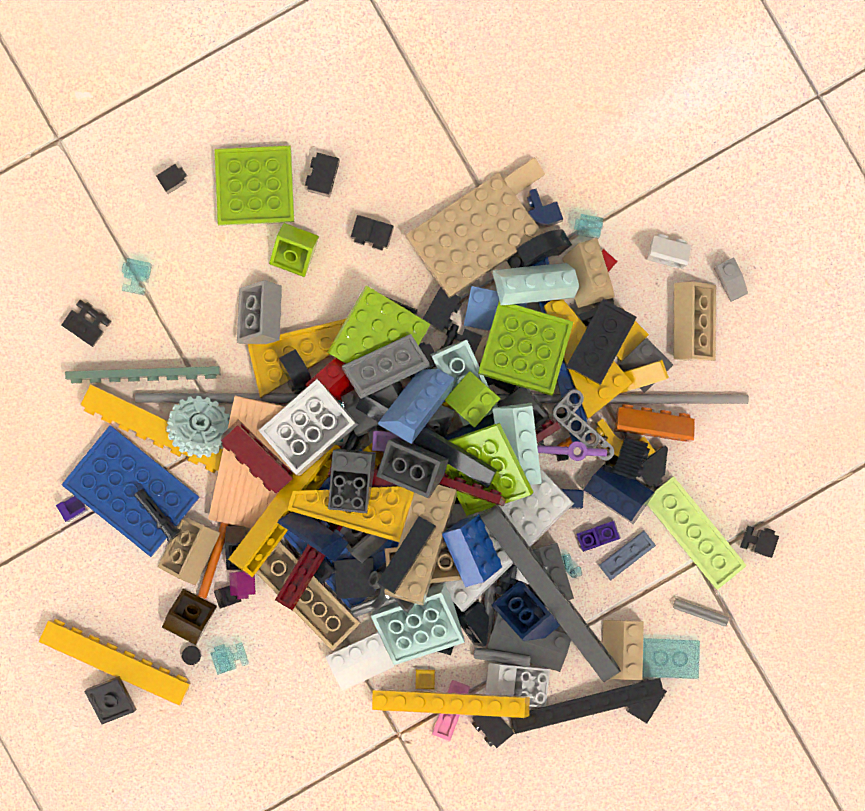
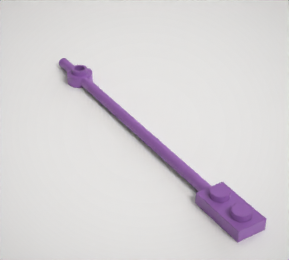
(381, 439)

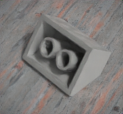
(259, 313)

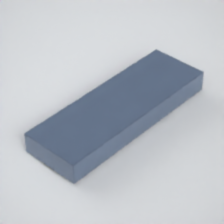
(627, 555)

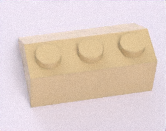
(590, 272)
(189, 551)
(625, 644)

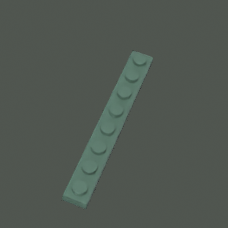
(135, 374)

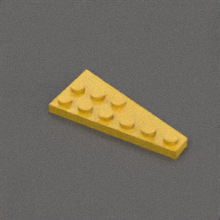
(310, 343)
(594, 395)
(385, 513)

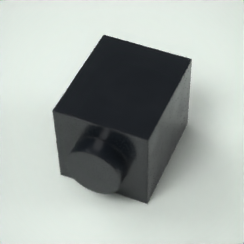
(172, 178)

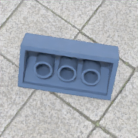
(417, 403)

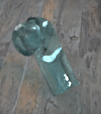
(573, 572)

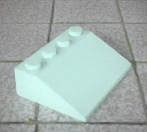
(421, 629)

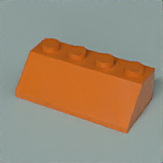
(655, 424)

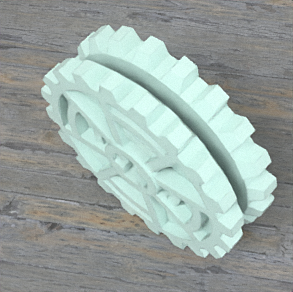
(197, 426)

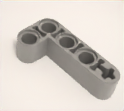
(585, 428)

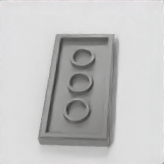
(385, 366)

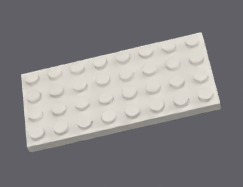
(531, 518)

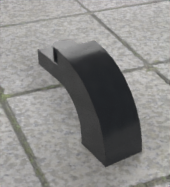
(540, 247)

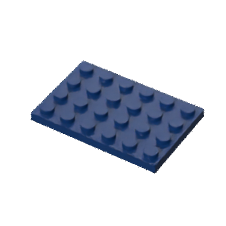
(114, 474)

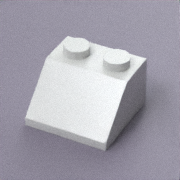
(669, 252)

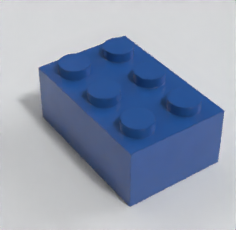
(472, 550)

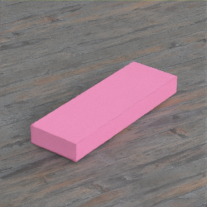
(447, 722)

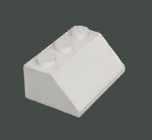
(359, 661)

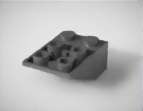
(351, 480)

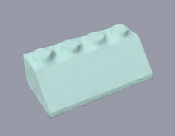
(536, 283)
(457, 362)
(520, 431)

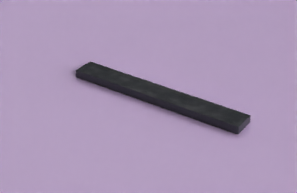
(435, 443)
(589, 705)

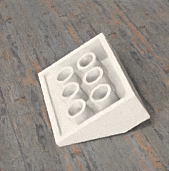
(308, 427)

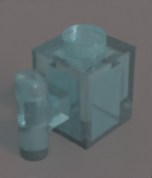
(588, 226)
(137, 272)
(225, 660)

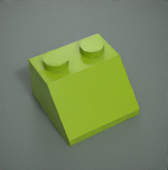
(293, 249)
(472, 399)

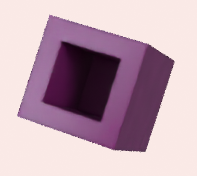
(241, 585)

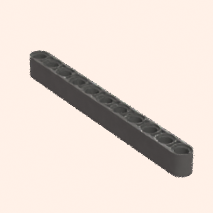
(550, 593)

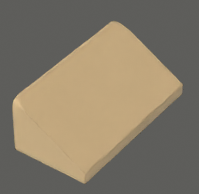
(524, 176)

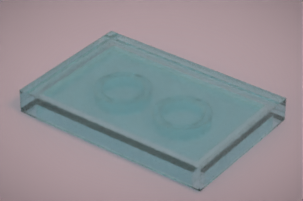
(671, 658)

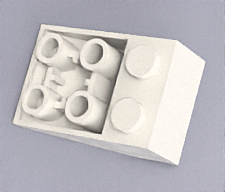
(518, 681)

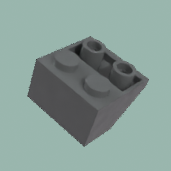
(523, 396)

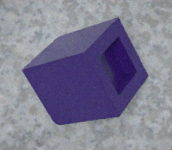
(71, 508)

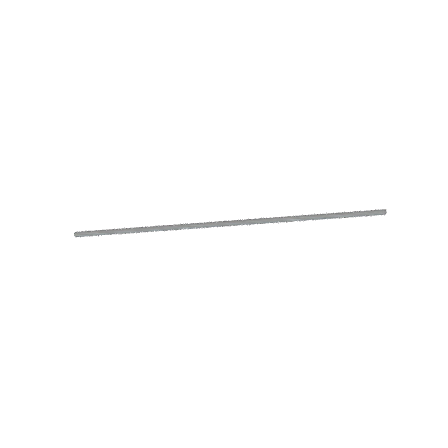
(542, 398)

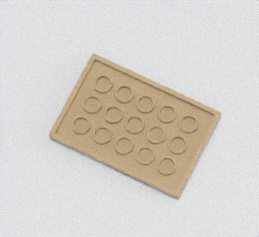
(473, 235)

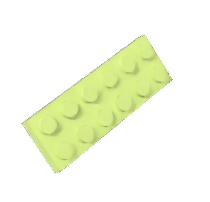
(695, 533)

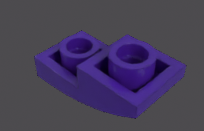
(598, 536)

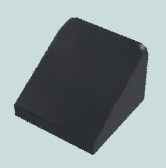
(223, 597)

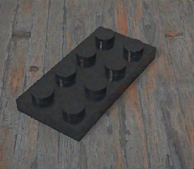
(601, 341)

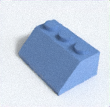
(482, 308)

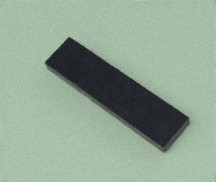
(406, 555)

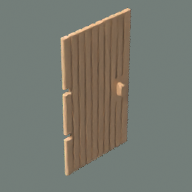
(237, 493)

